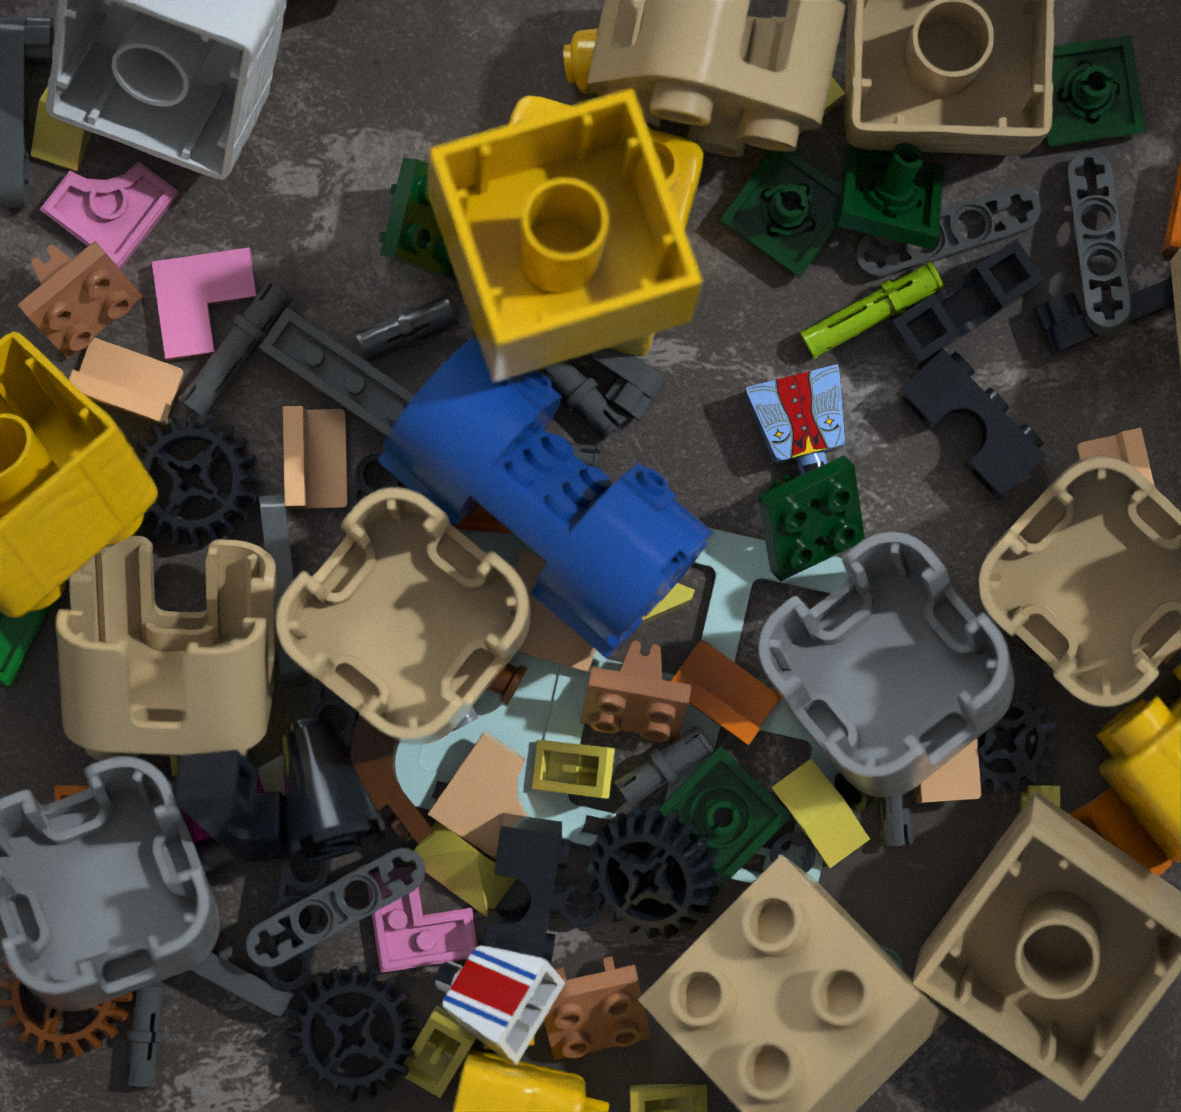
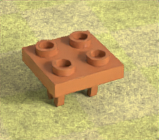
(78, 297)
(636, 698)
(597, 1012)

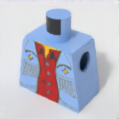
(800, 416)

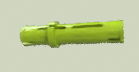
(873, 309)

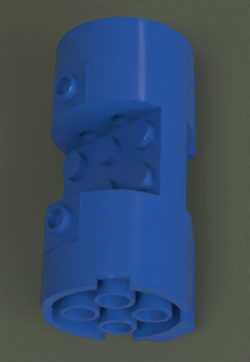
(604, 545)

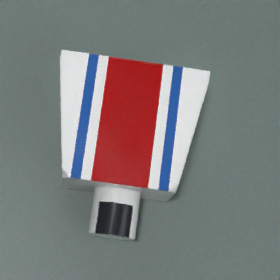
(500, 997)

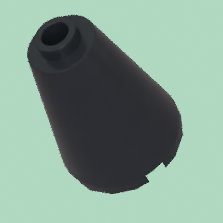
(324, 795)

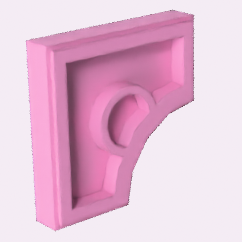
(111, 211)

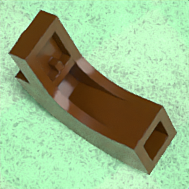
(374, 760)

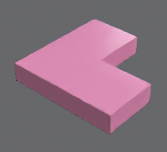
(187, 289)
(416, 940)

